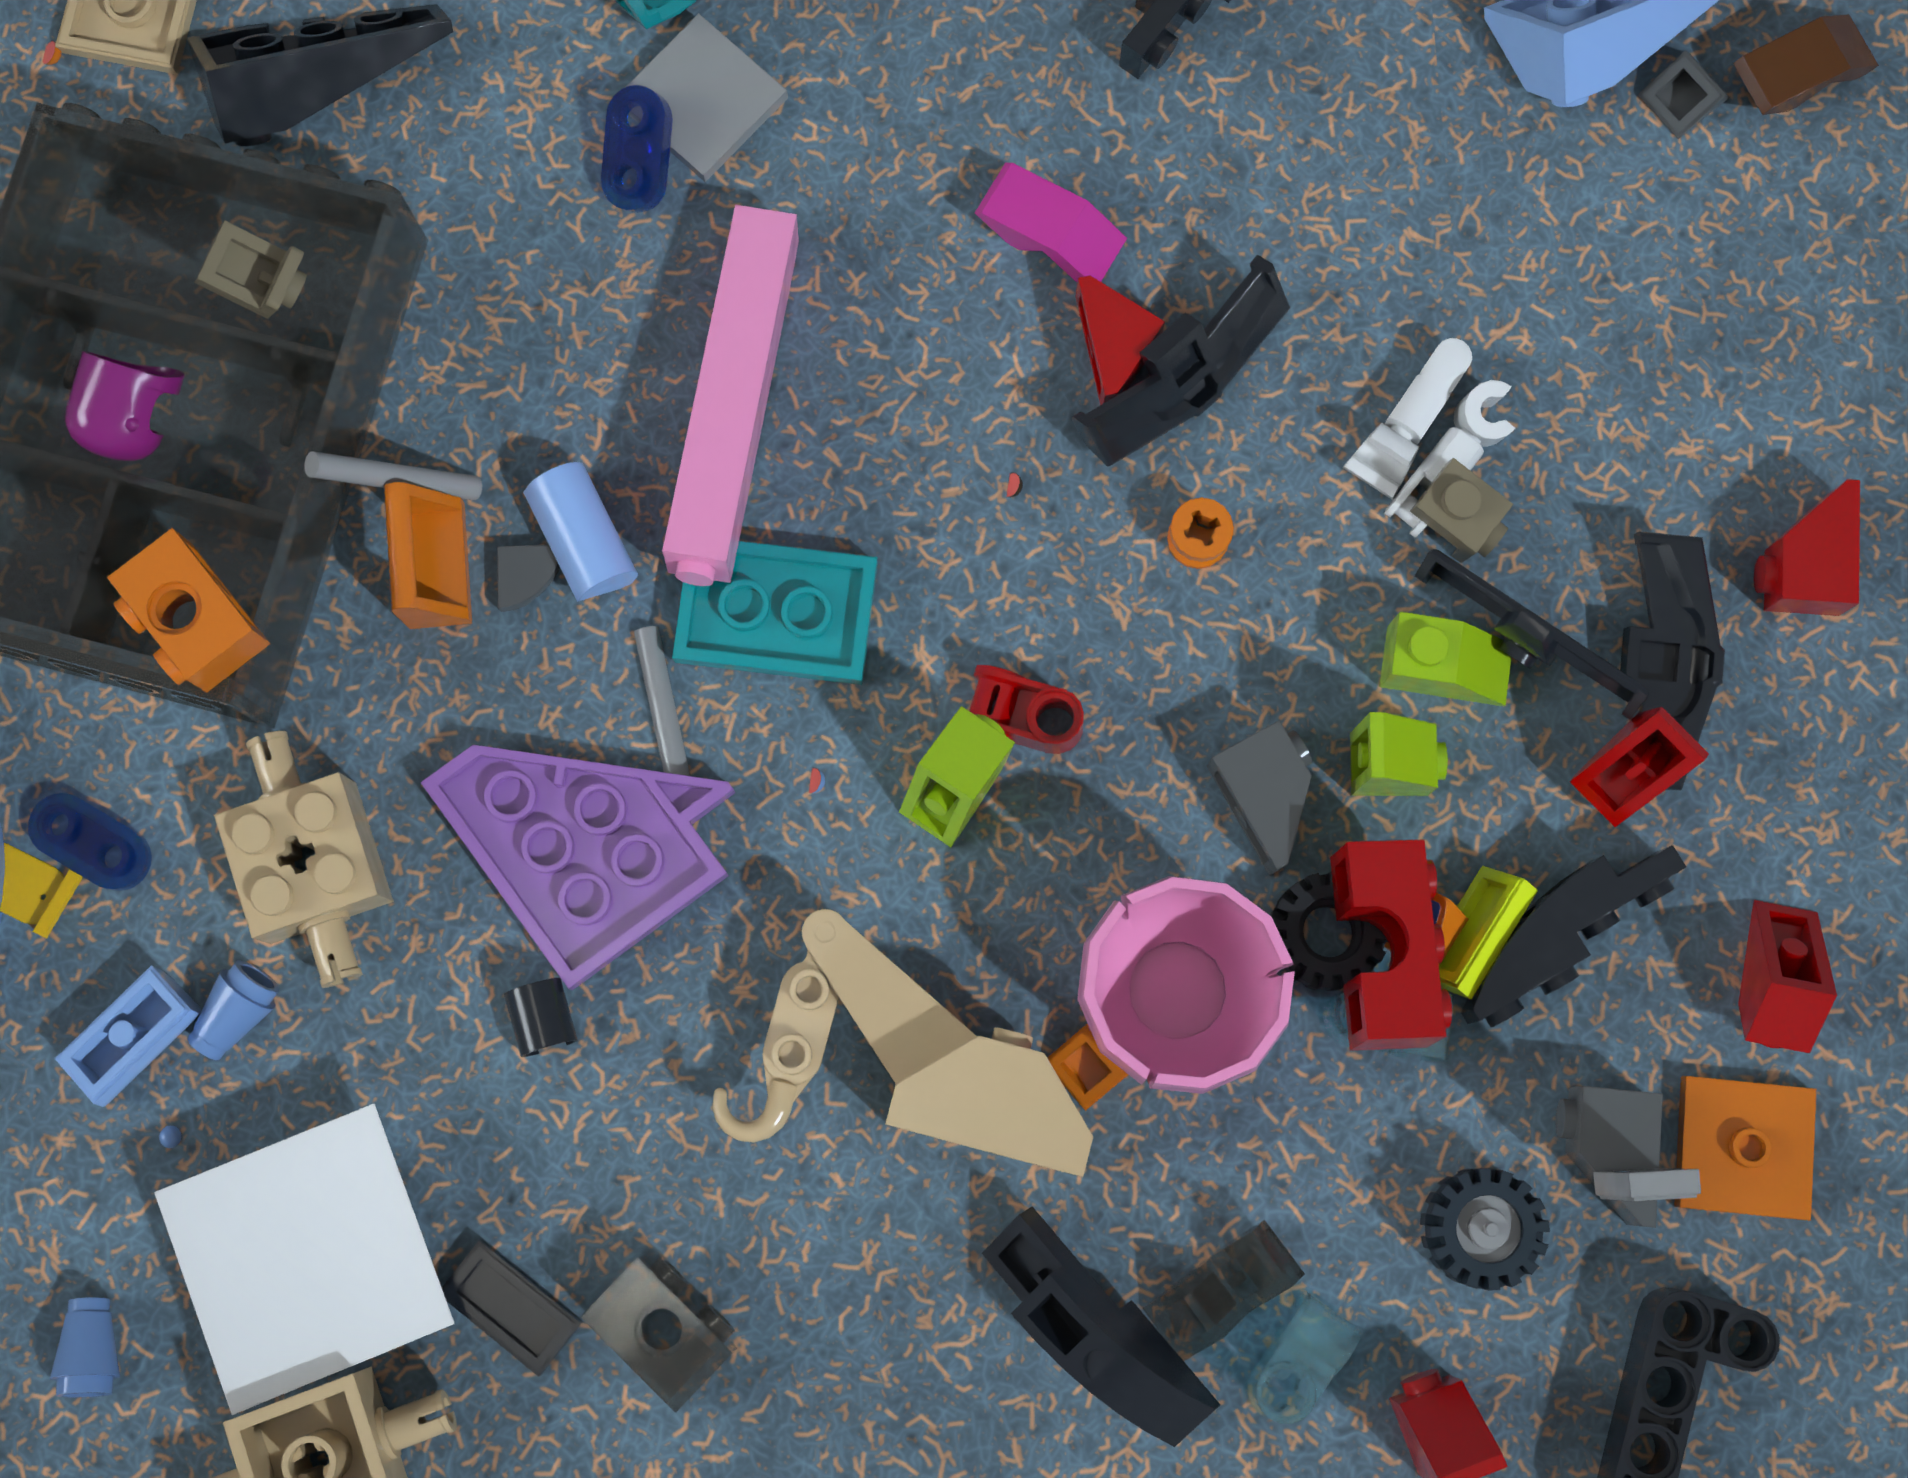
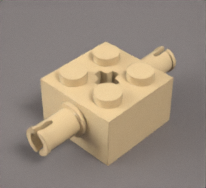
(268, 838)
(343, 1420)

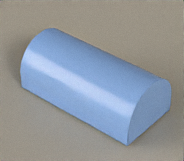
(579, 531)
(128, 1035)

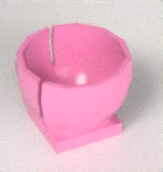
(1185, 984)

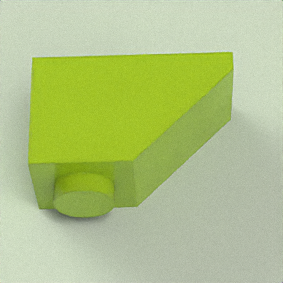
(1444, 660)
(1396, 756)
(956, 775)

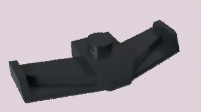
(1187, 368)
(1529, 635)
(1681, 650)

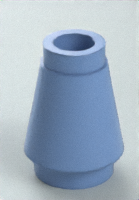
(233, 1008)
(86, 1350)

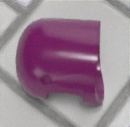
(114, 406)

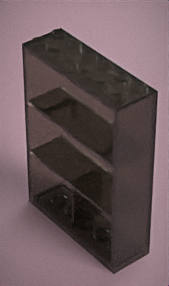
(105, 261)

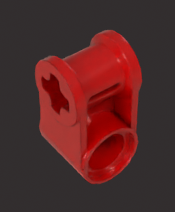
(1021, 704)

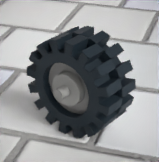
(1484, 1228)

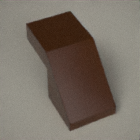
(1805, 62)

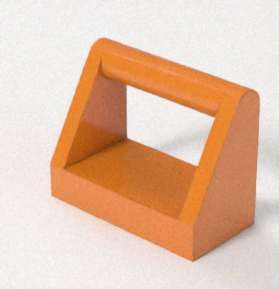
(427, 556)

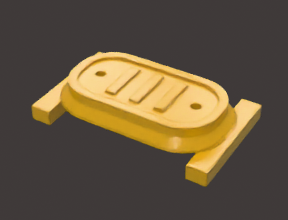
(27, 881)

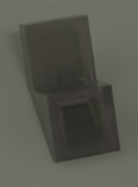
(1223, 1290)

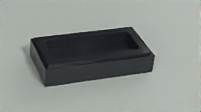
(510, 1308)

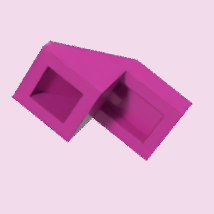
(1050, 219)

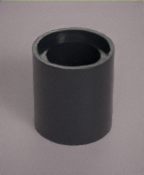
(540, 1016)

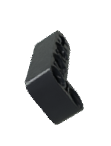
(1685, 1360)

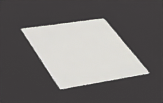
(303, 1258)

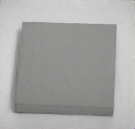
(713, 95)

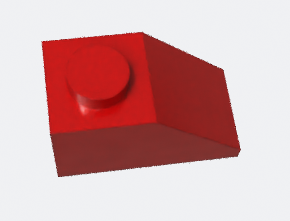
(1816, 560)
(1785, 978)
(1445, 1428)

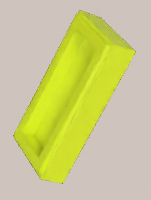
(1494, 909)

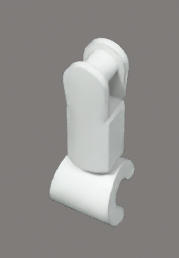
(1462, 443)
(1392, 446)

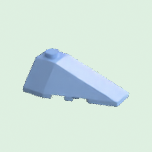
(1584, 45)

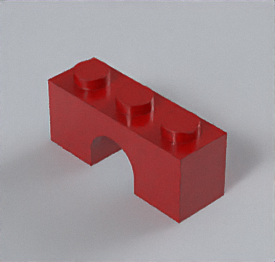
(1393, 890)

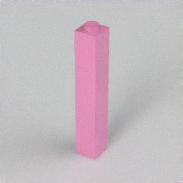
(731, 396)

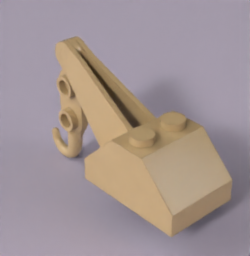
(946, 1078)

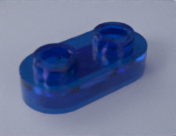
(637, 147)
(88, 840)

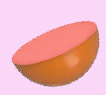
(52, 54)

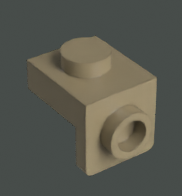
(251, 271)
(1463, 511)

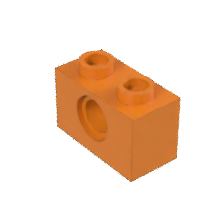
(160, 582)

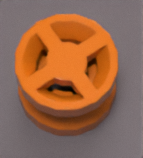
(1194, 544)

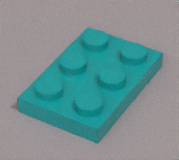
(782, 615)

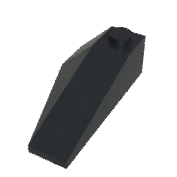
(273, 81)

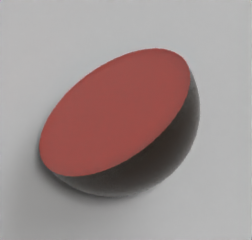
(1015, 485)

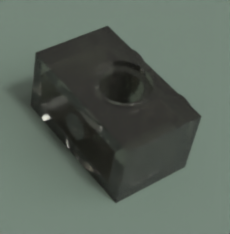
(622, 1322)

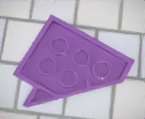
(581, 846)

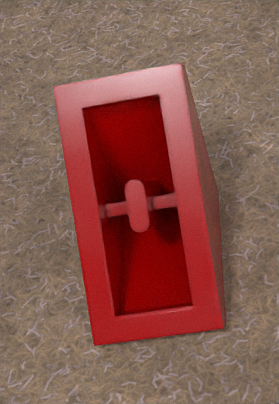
(1113, 335)
(1638, 765)

